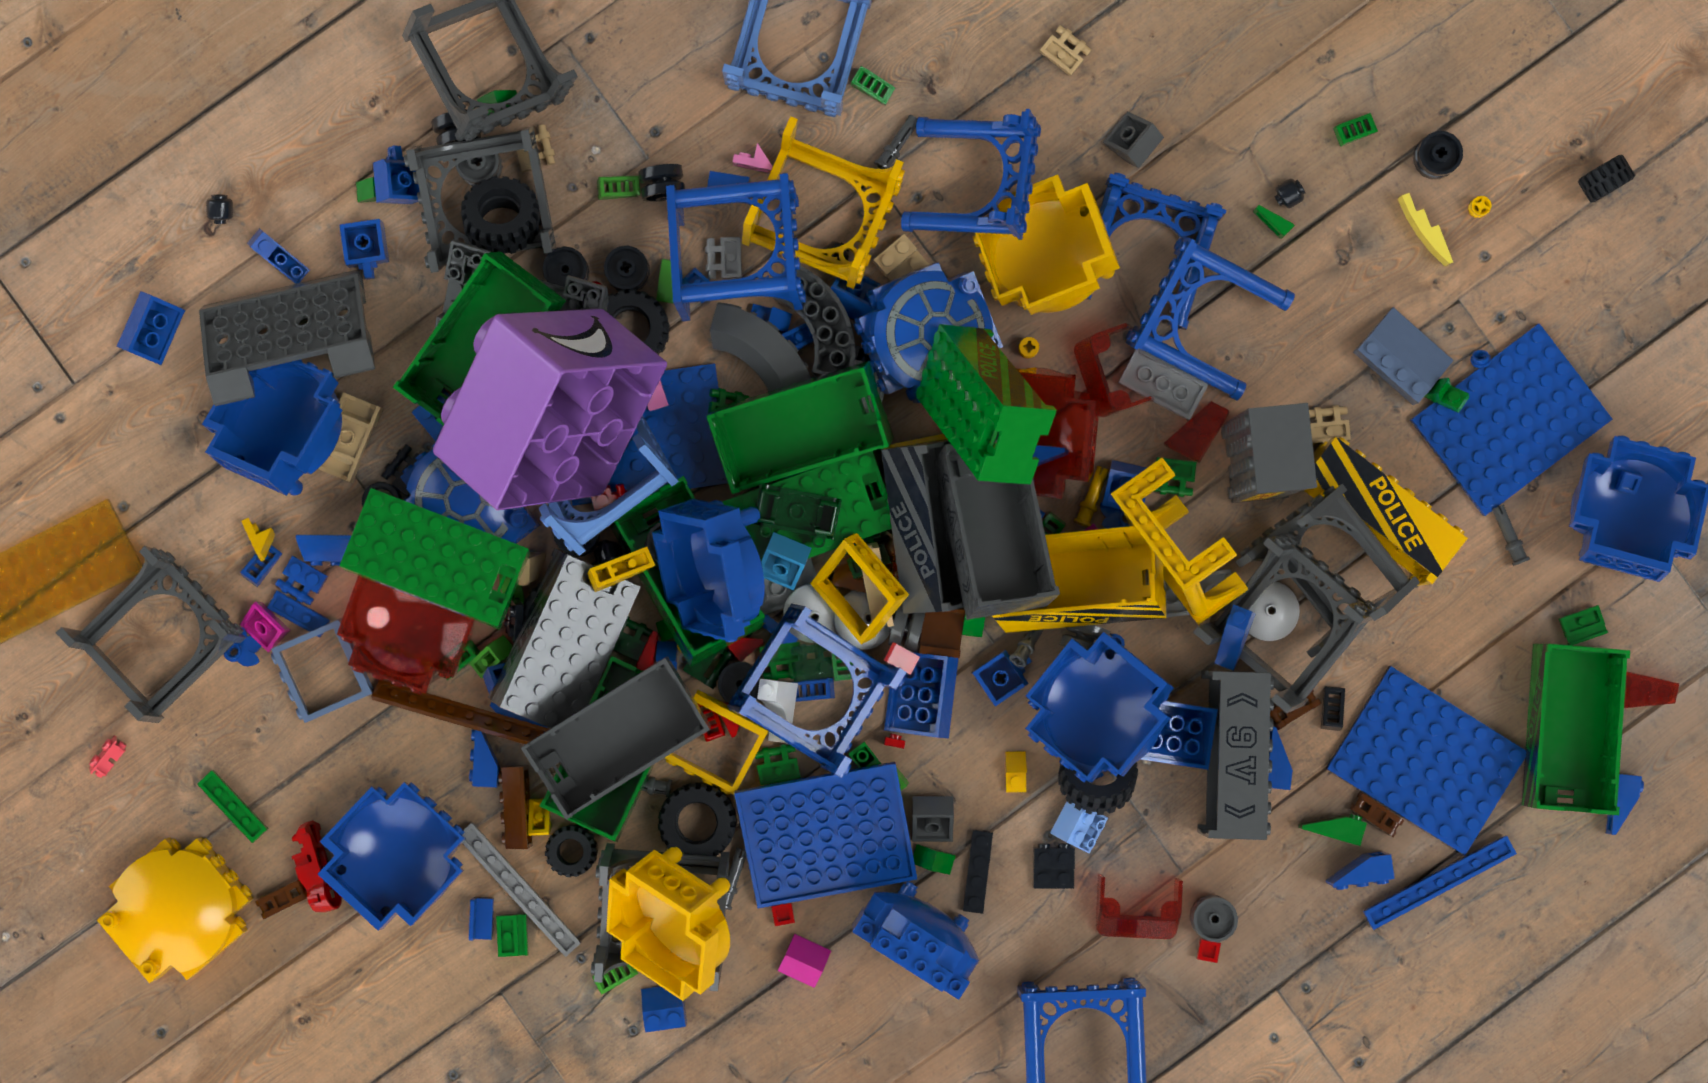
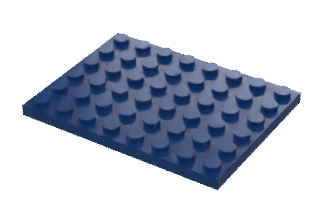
(1517, 420)
(680, 432)
(1427, 760)
(826, 835)

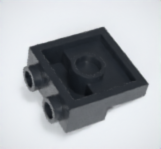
(1053, 866)

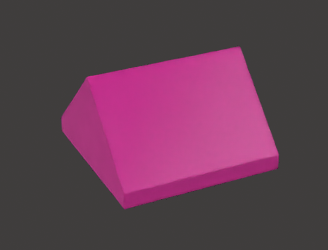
(264, 624)
(804, 960)

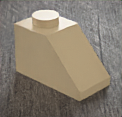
(532, 568)

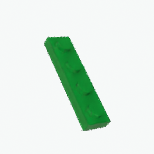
(232, 806)

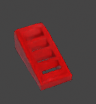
(648, 654)
(720, 733)

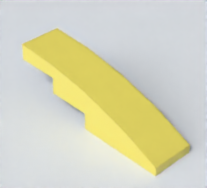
(1430, 236)

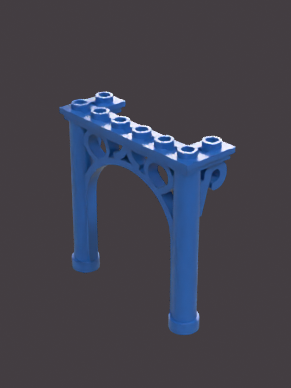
(1210, 215)
(998, 222)
(1140, 336)

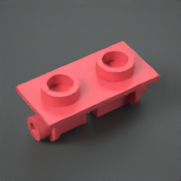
(101, 762)

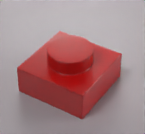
(894, 741)
(783, 914)
(1208, 951)

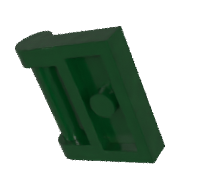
(700, 668)

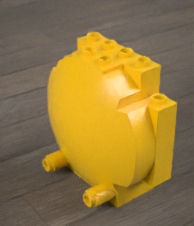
(1058, 254)
(176, 909)
(669, 922)

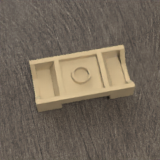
(900, 259)
(357, 425)

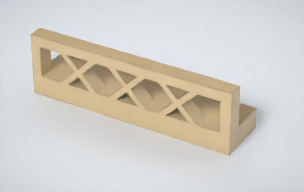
(875, 598)

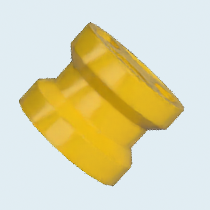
(1483, 205)
(1028, 351)

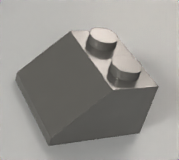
(1133, 139)
(932, 818)

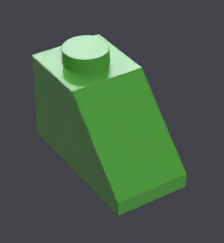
(492, 655)

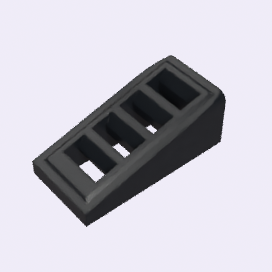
(1340, 717)

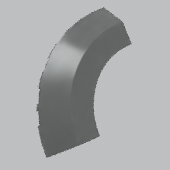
(827, 324)
(757, 345)

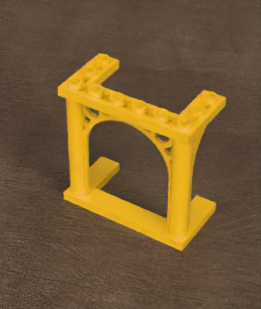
(880, 181)
(1178, 573)

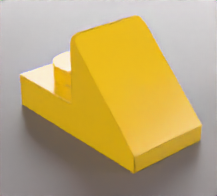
(260, 540)
(1015, 771)
(539, 819)

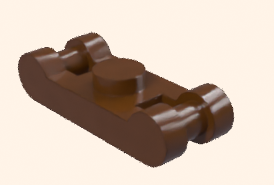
(1291, 716)
(1377, 814)
(281, 899)

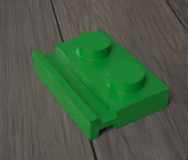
(1583, 625)
(512, 935)

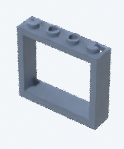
(293, 692)

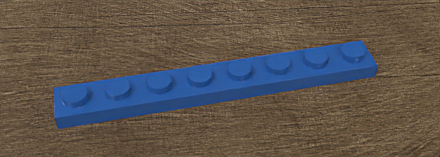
(1439, 882)

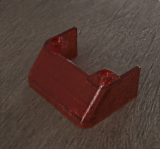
(1087, 357)
(1112, 924)

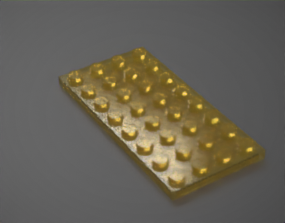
(63, 568)

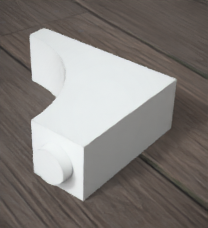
(779, 698)

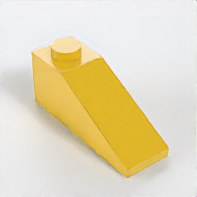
(620, 569)

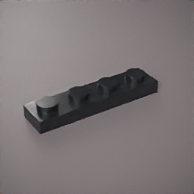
(977, 871)

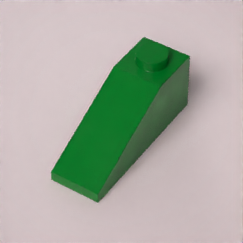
(1342, 828)

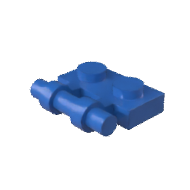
(305, 575)

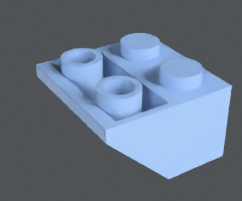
(1078, 827)

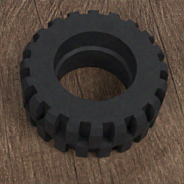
(500, 194)
(649, 308)
(703, 794)
(1097, 797)

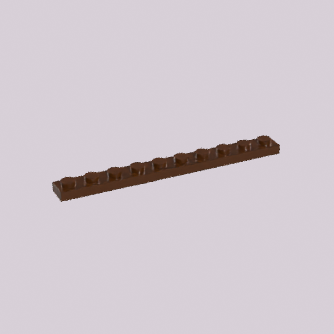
(457, 713)

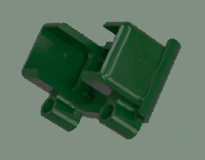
(797, 512)

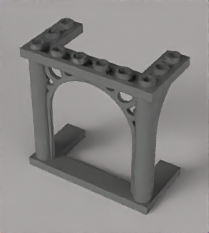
(469, 123)
(422, 158)
(1334, 506)
(1280, 551)
(156, 568)
(609, 951)

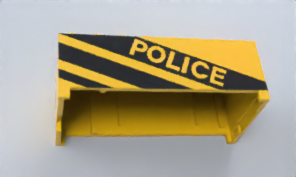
(1402, 524)
(1098, 582)

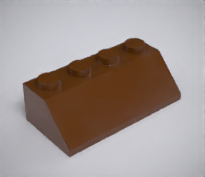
(516, 806)

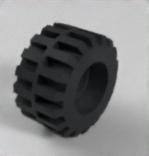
(1606, 178)
(584, 838)

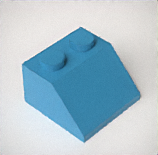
(784, 560)

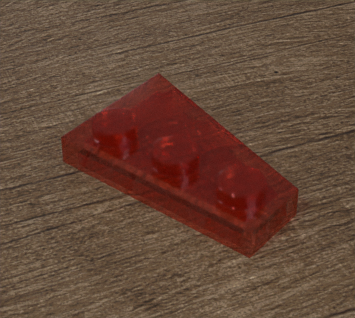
(1199, 432)
(1648, 691)

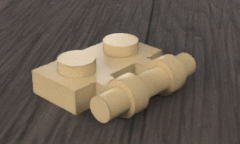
(1063, 56)
(547, 154)
(1324, 431)

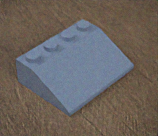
(1403, 356)

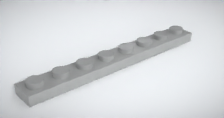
(520, 890)

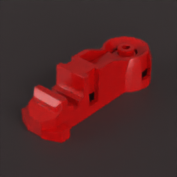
(309, 866)

